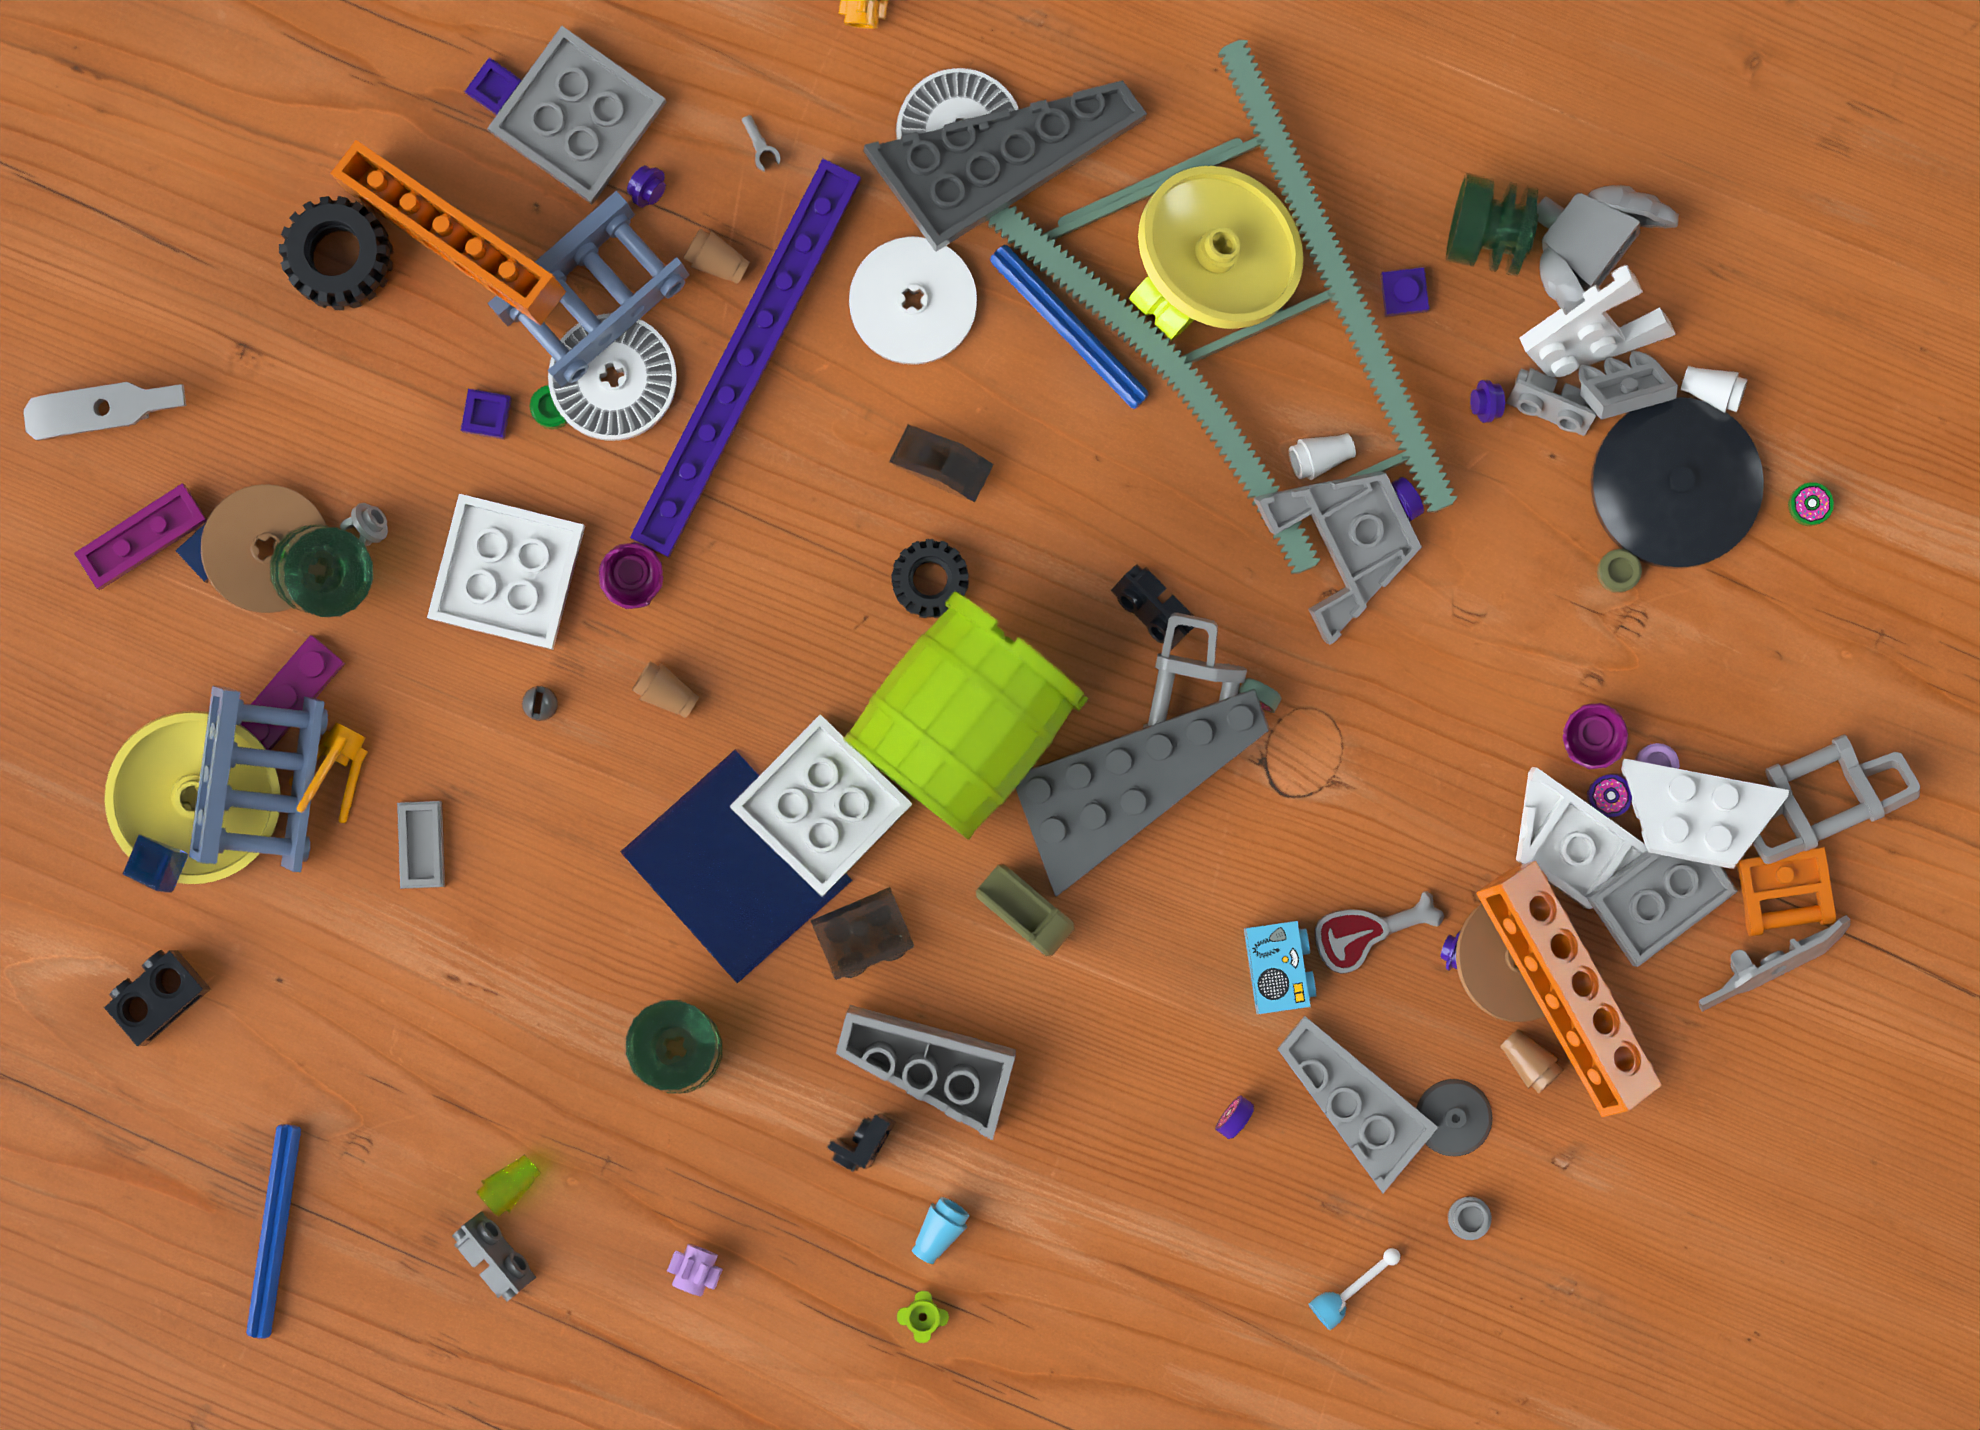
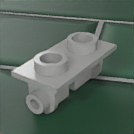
(1535, 397)

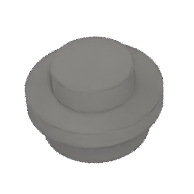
(1469, 1218)

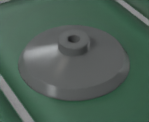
(1459, 1113)

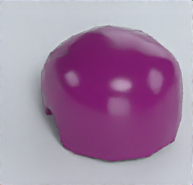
(630, 575)
(1595, 736)

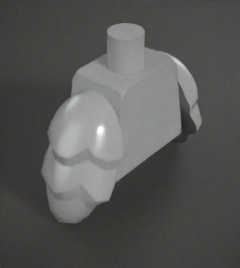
(1592, 237)

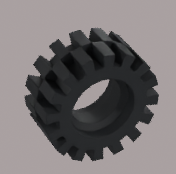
(928, 552)

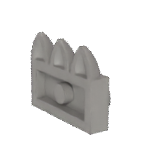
(1626, 387)

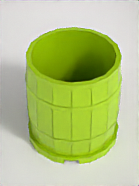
(964, 716)

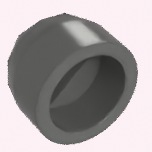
(548, 705)

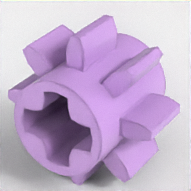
(694, 1270)

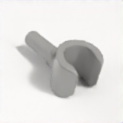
(758, 142)

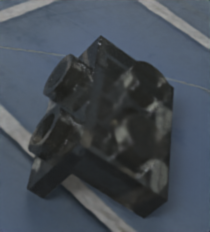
(863, 934)

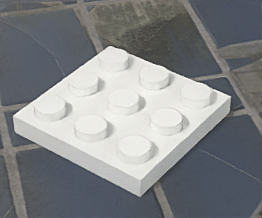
(506, 571)
(821, 805)

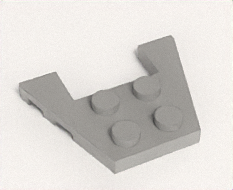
(1362, 532)

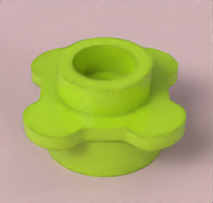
(910, 1316)

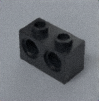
(162, 1005)

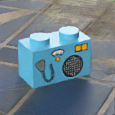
(1278, 967)

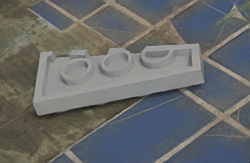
(1364, 1110)

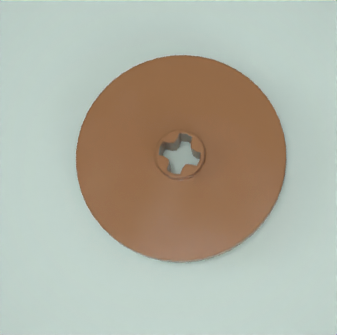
(230, 539)
(1489, 972)

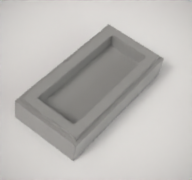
(421, 844)

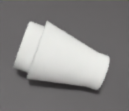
(1716, 387)
(1318, 455)

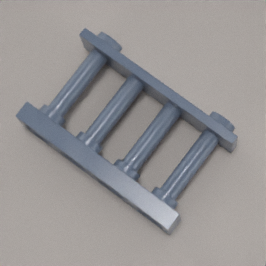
(581, 249)
(223, 753)

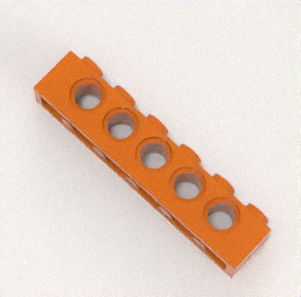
(448, 232)
(1569, 989)

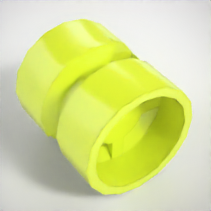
(1168, 318)

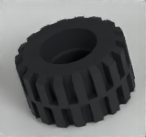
(311, 228)

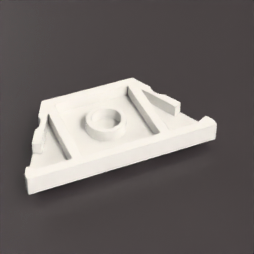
(1699, 813)
(1571, 839)

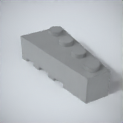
(931, 1064)

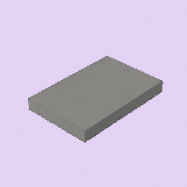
(1658, 901)

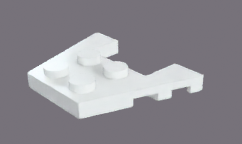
(1589, 333)

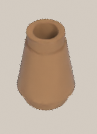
(716, 257)
(663, 689)
(1532, 1062)

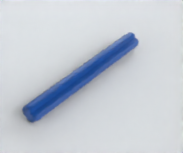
(1069, 326)
(273, 1231)

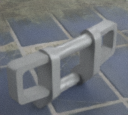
(1170, 665)
(1855, 774)

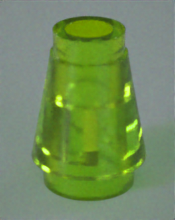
(508, 1185)

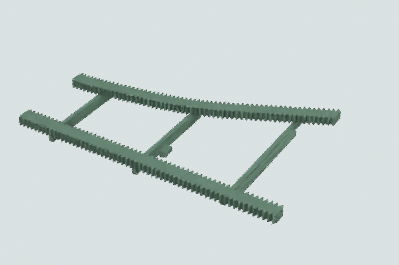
(1177, 368)

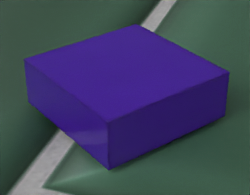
(492, 86)
(486, 414)

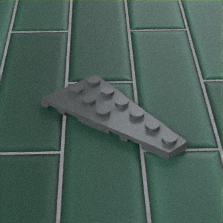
(987, 162)
(1111, 791)

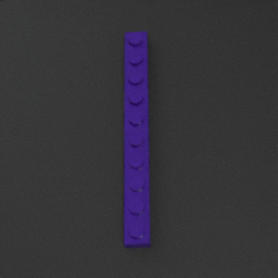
(745, 358)

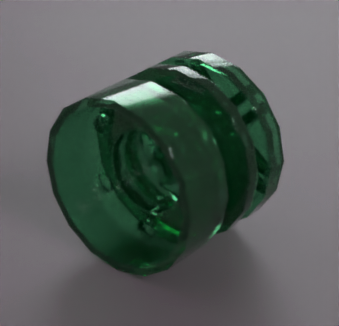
(1492, 224)
(346, 574)
(649, 1052)

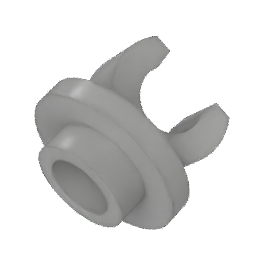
(369, 522)

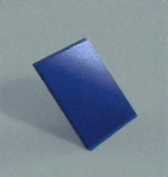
(723, 874)

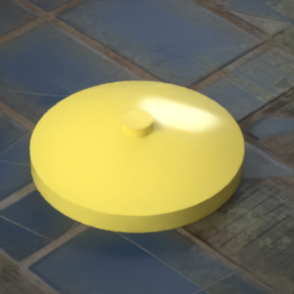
(1220, 247)
(156, 790)

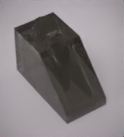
(941, 462)

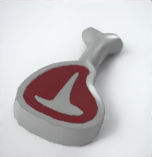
(1349, 934)

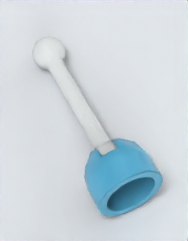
(1331, 1307)

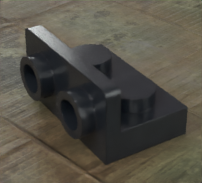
(870, 1139)

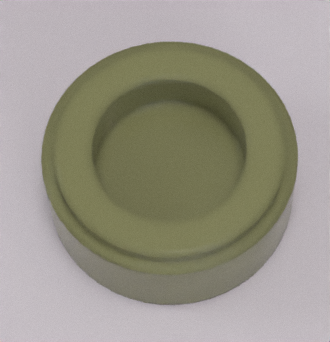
(1619, 570)

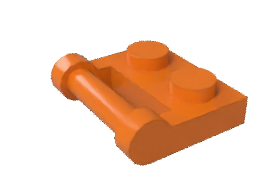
(1790, 876)

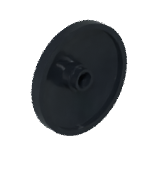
(1677, 483)

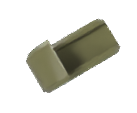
(1025, 910)

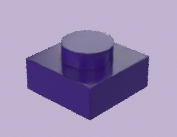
(1404, 292)

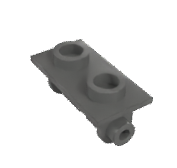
(483, 1240)

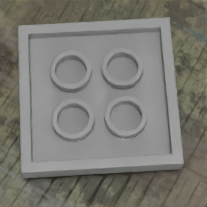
(577, 115)

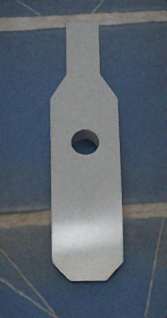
(79, 409)
(1749, 977)

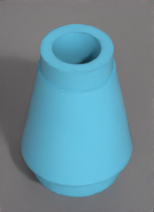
(940, 1229)

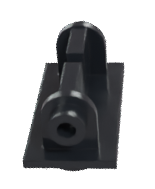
(1138, 595)

